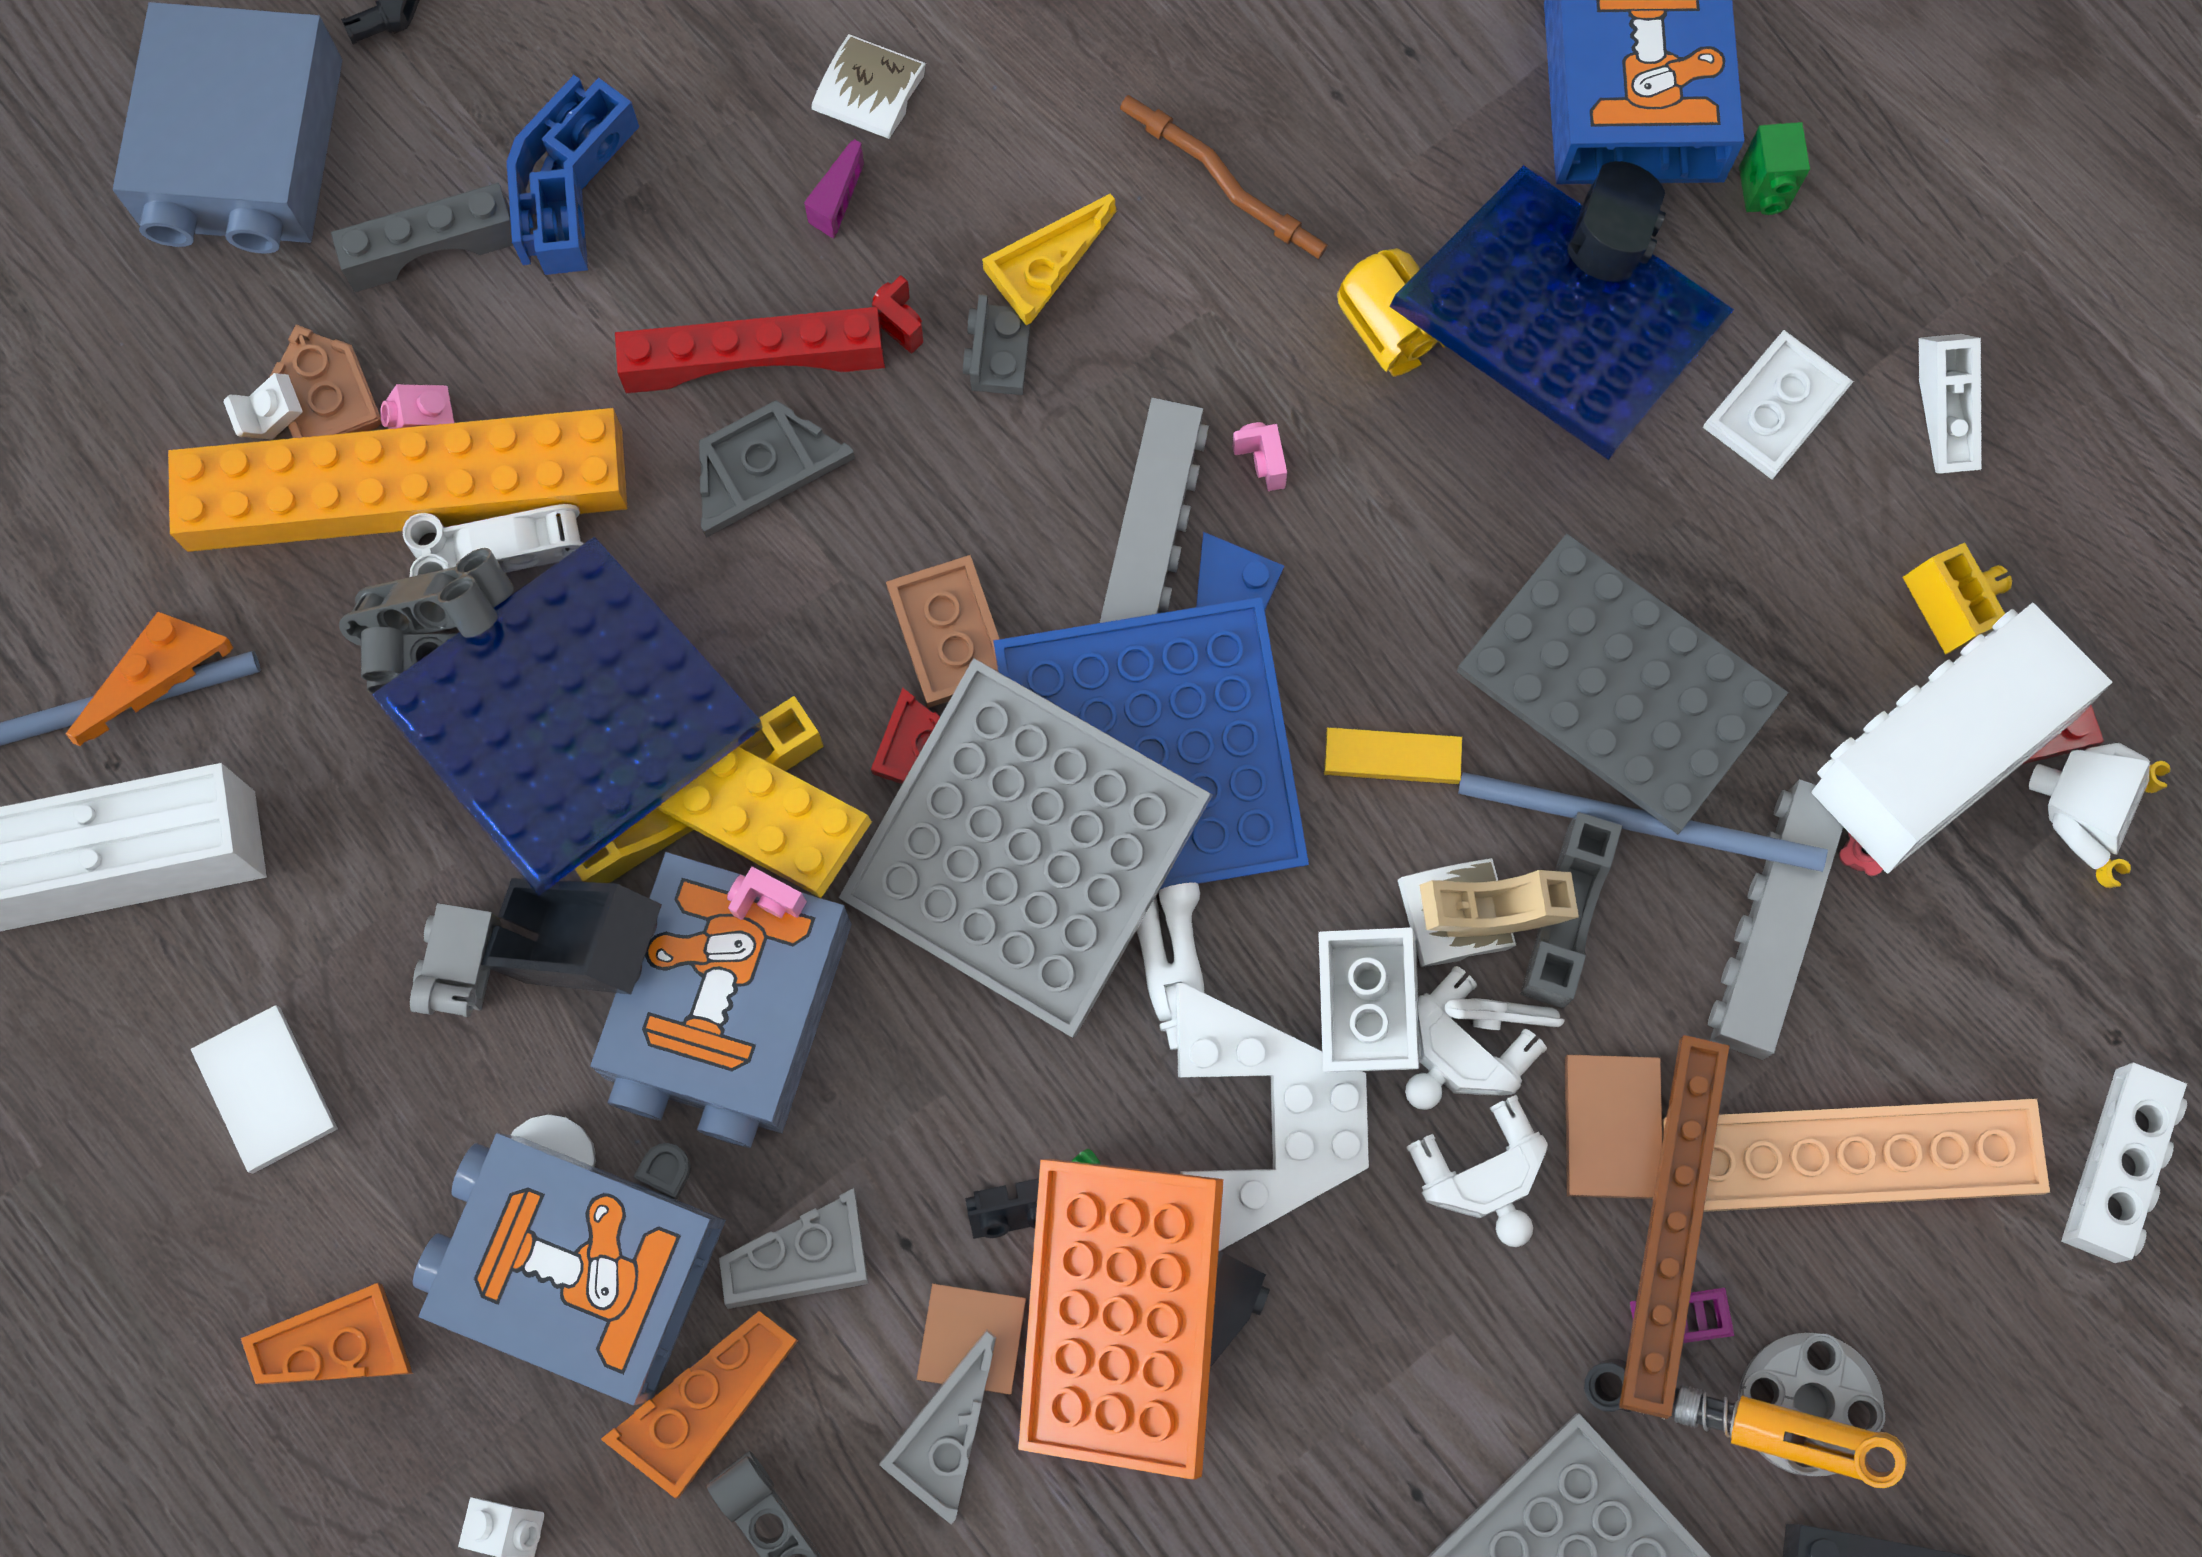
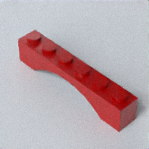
(677, 354)

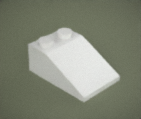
(1369, 1000)

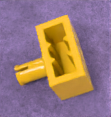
(1957, 596)

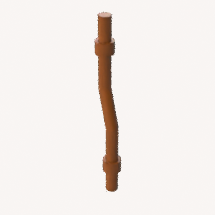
(1285, 227)

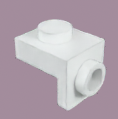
(501, 1529)

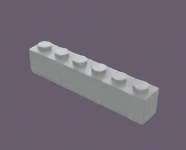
(1155, 511)
(1775, 930)

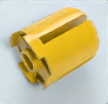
(1366, 303)

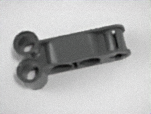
(434, 600)
(390, 653)
(744, 1495)

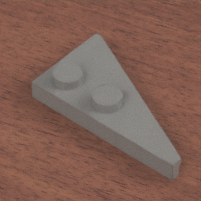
(937, 1444)

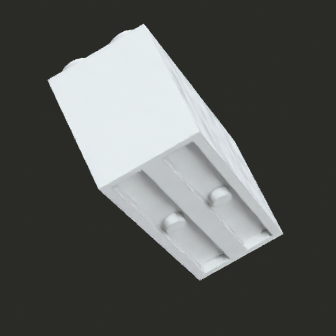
(1958, 735)
(127, 845)

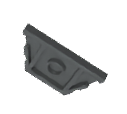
(761, 462)

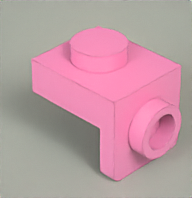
(416, 406)

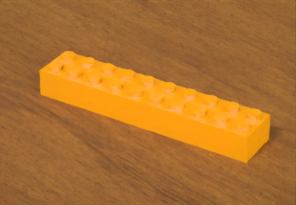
(386, 476)

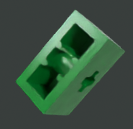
(1774, 167)

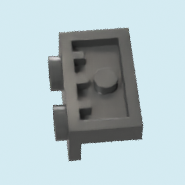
(998, 349)

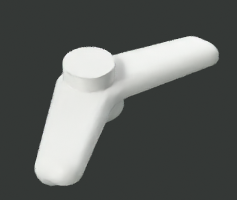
(1490, 1013)

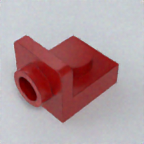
(896, 317)

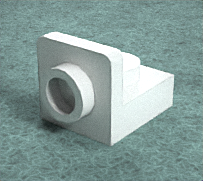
(265, 410)

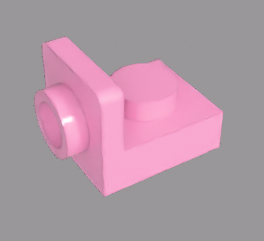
(1267, 451)
(773, 895)

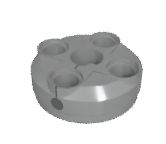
(1815, 1391)

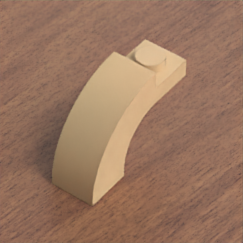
(1500, 905)

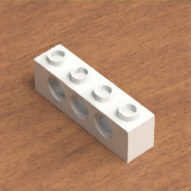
(2090, 1222)

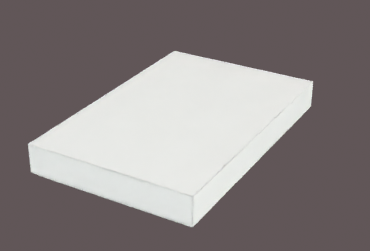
(1778, 404)
(264, 1089)

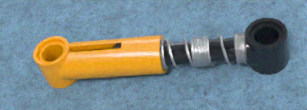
(1770, 1429)

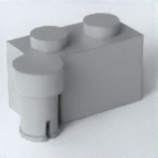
(452, 971)

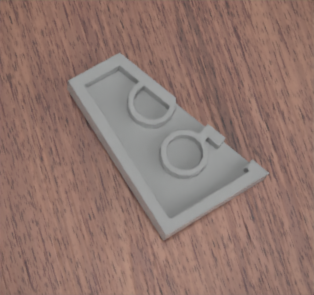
(802, 1259)

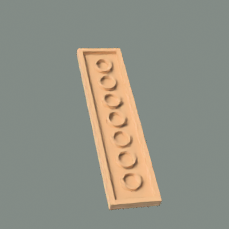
(1877, 1155)

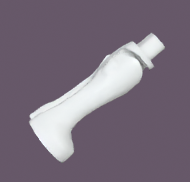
(1161, 977)

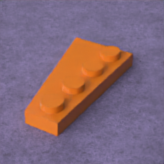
(692, 1416)

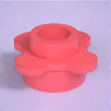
(1853, 856)

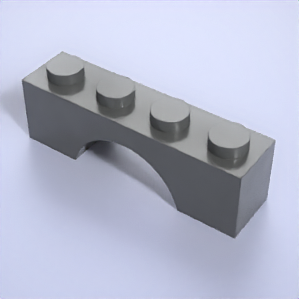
(381, 247)
(1560, 948)

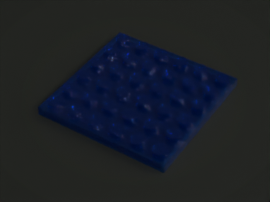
(1549, 332)
(567, 714)

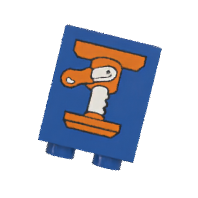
(1644, 88)

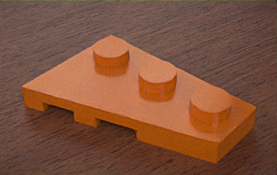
(330, 1342)

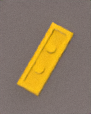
(1393, 755)

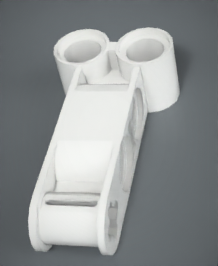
(515, 539)

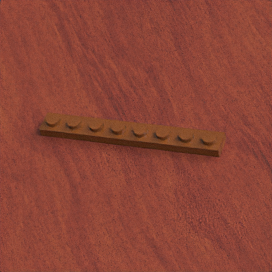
(1674, 1228)

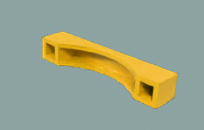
(783, 741)

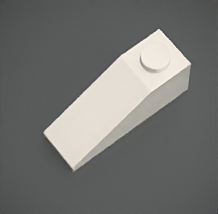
(1952, 400)

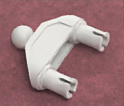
(1456, 1057)
(1491, 1184)

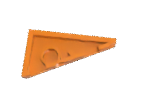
(148, 670)

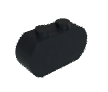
(1617, 222)

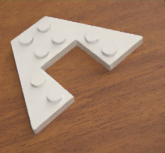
(1315, 1113)

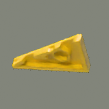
(1039, 263)

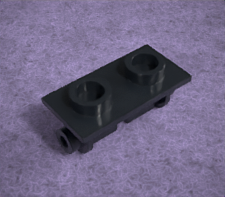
(995, 1215)

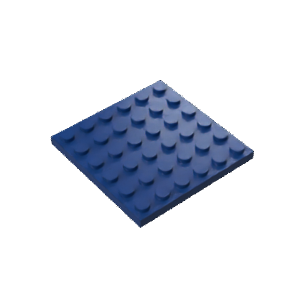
(1200, 701)

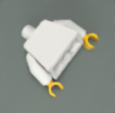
(2097, 801)

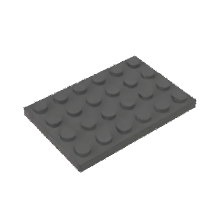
(1622, 683)

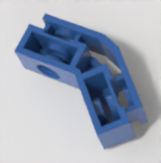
(580, 137)

